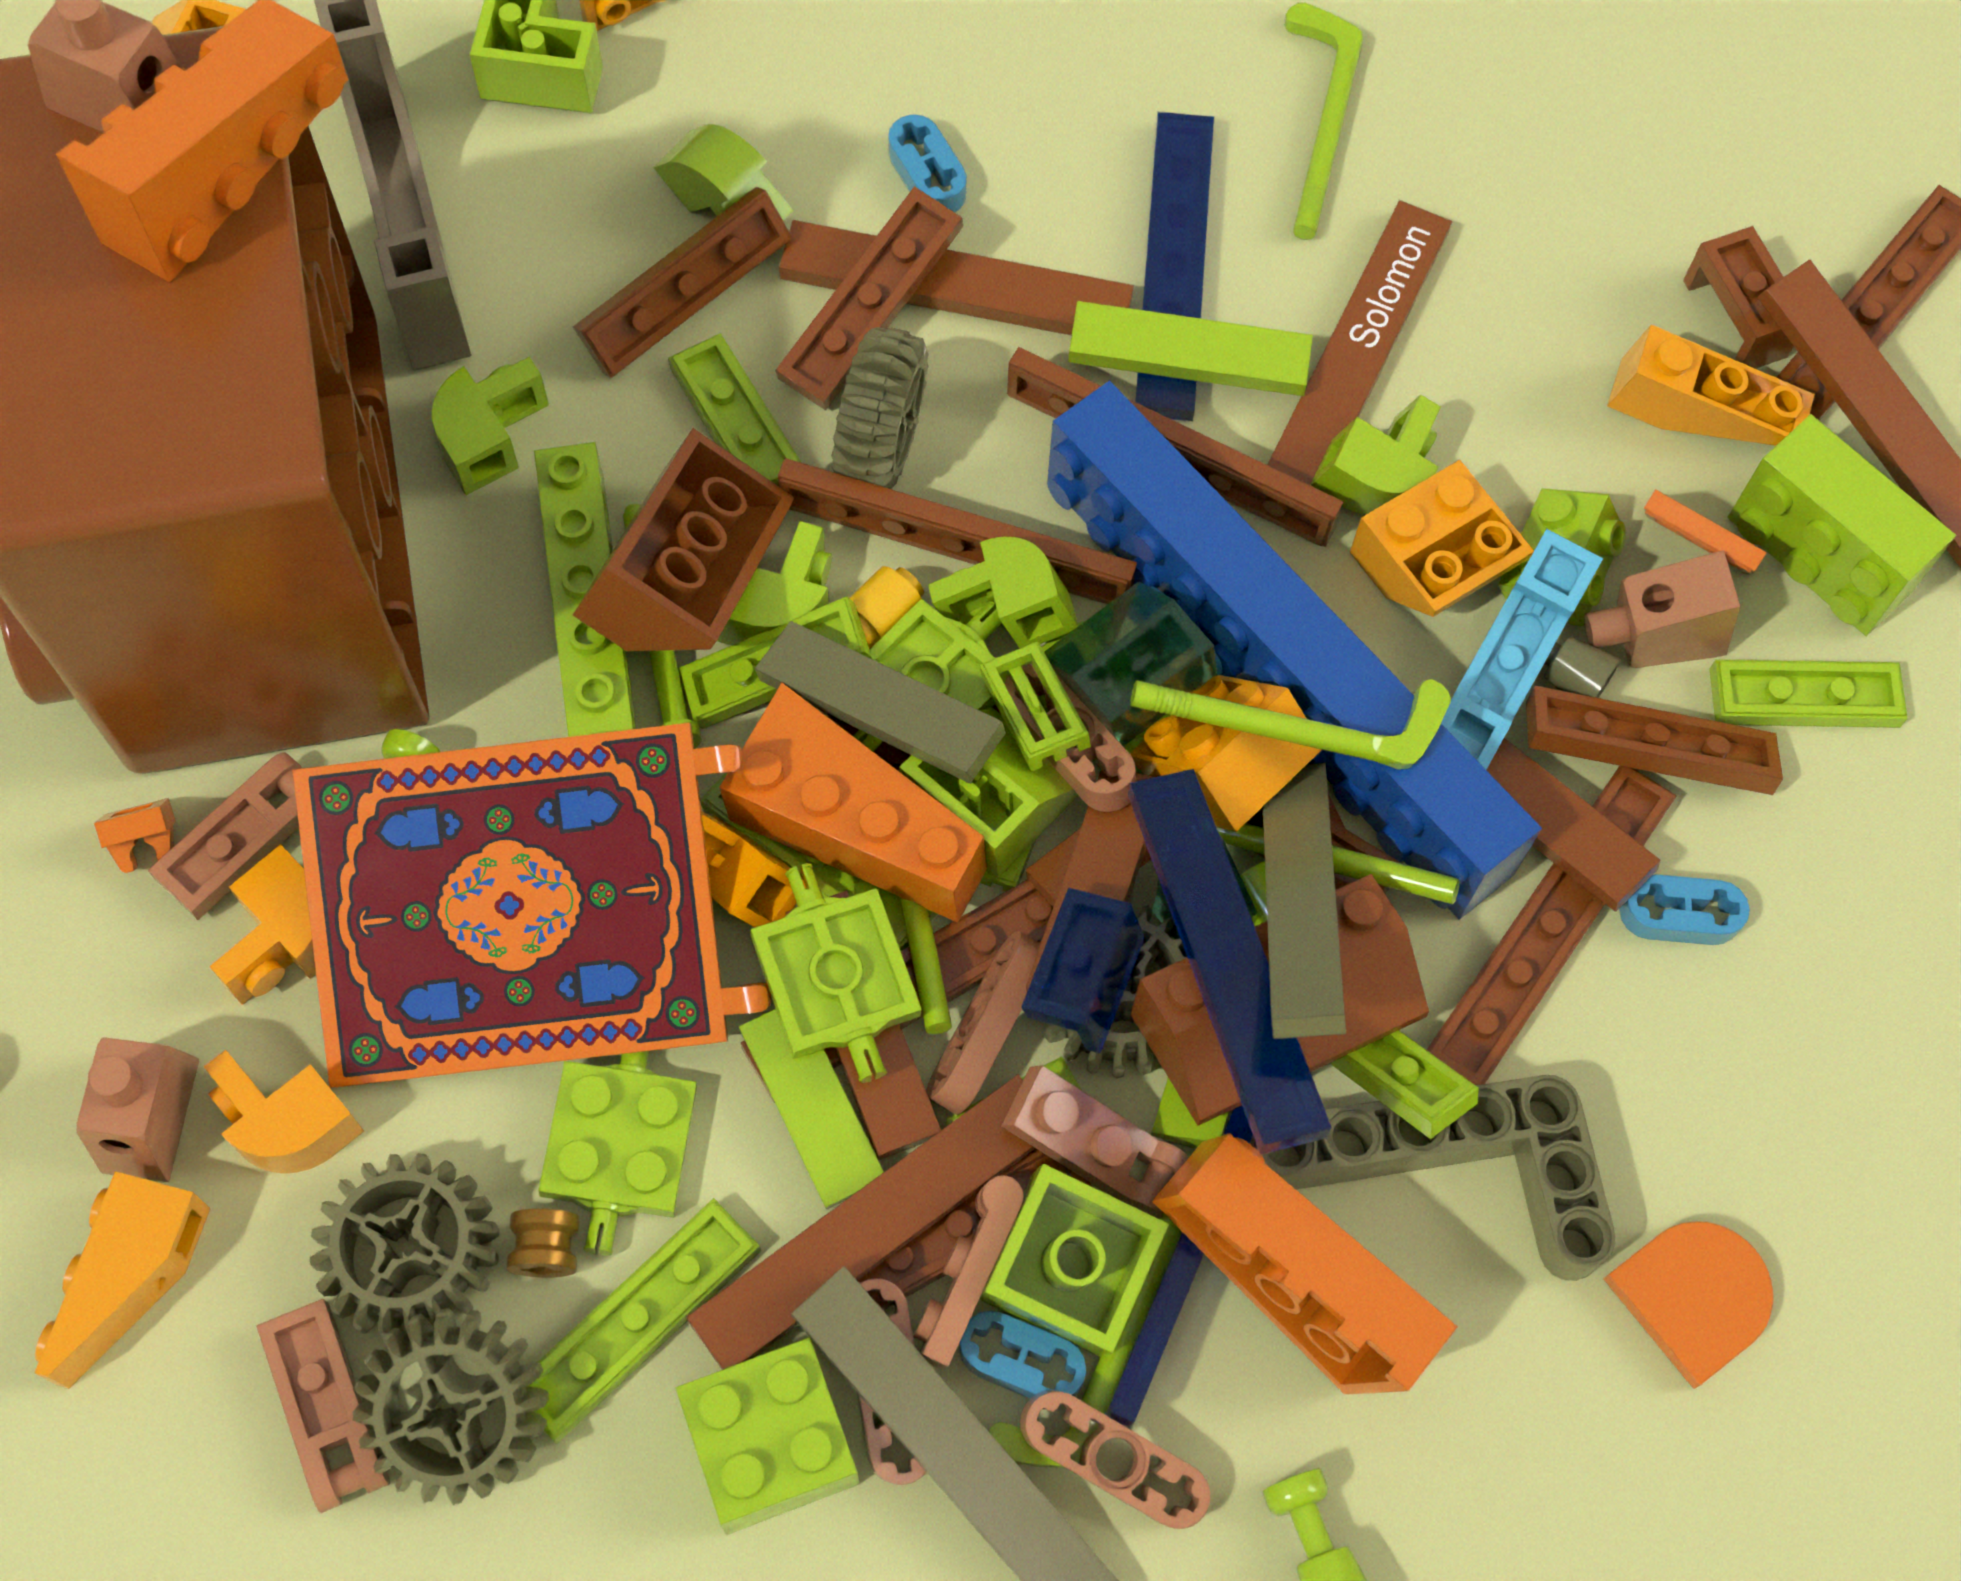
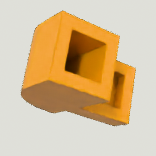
(745, 875)
(278, 902)
(290, 1128)

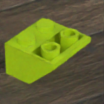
(1002, 801)

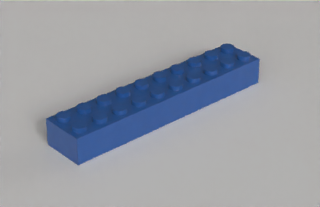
(1278, 632)

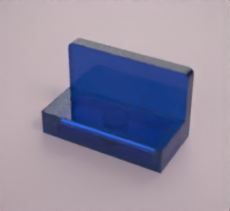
(1085, 966)

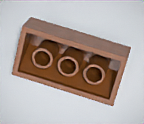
(686, 552)
(1378, 990)

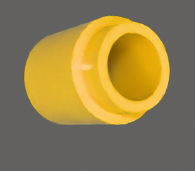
(885, 600)

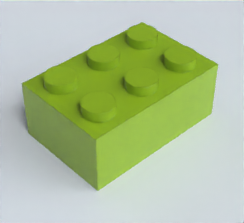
(1839, 525)

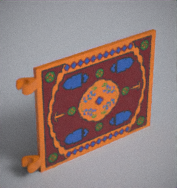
(514, 904)

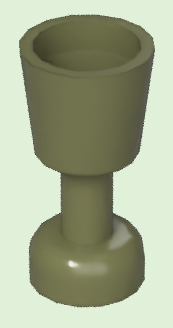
(1580, 667)

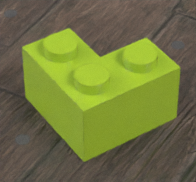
(535, 57)

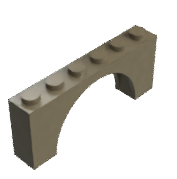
(407, 228)

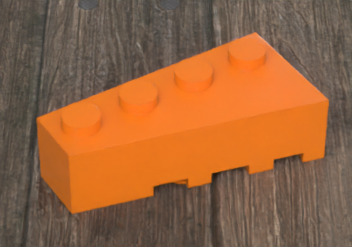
(205, 138)
(851, 809)
(1304, 1270)

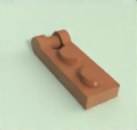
(231, 839)
(1091, 1139)
(970, 1268)
(319, 1401)

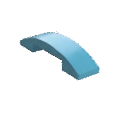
(1518, 644)

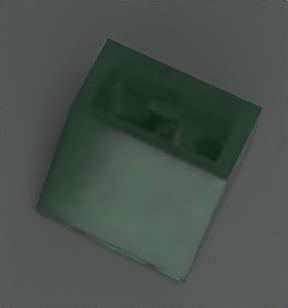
(1130, 640)

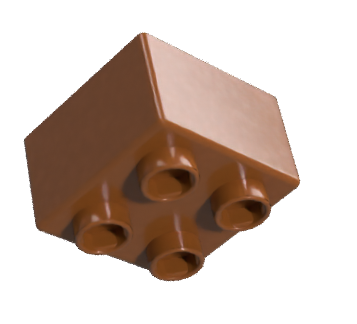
(196, 468)

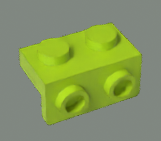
(1582, 519)

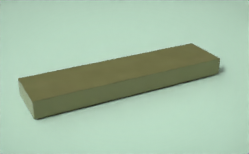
(882, 701)

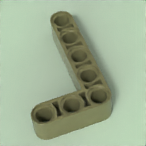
(1514, 1133)

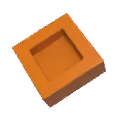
(123, 828)

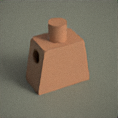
(96, 59)
(1671, 613)
(136, 1098)

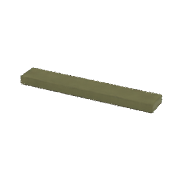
(1302, 910)
(944, 1435)

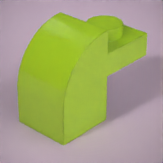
(716, 170)
(474, 416)
(1374, 467)
(1022, 585)
(778, 598)

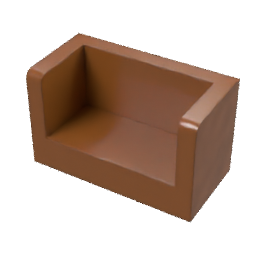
(1739, 272)

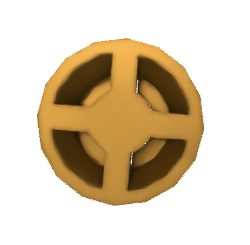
(543, 1243)

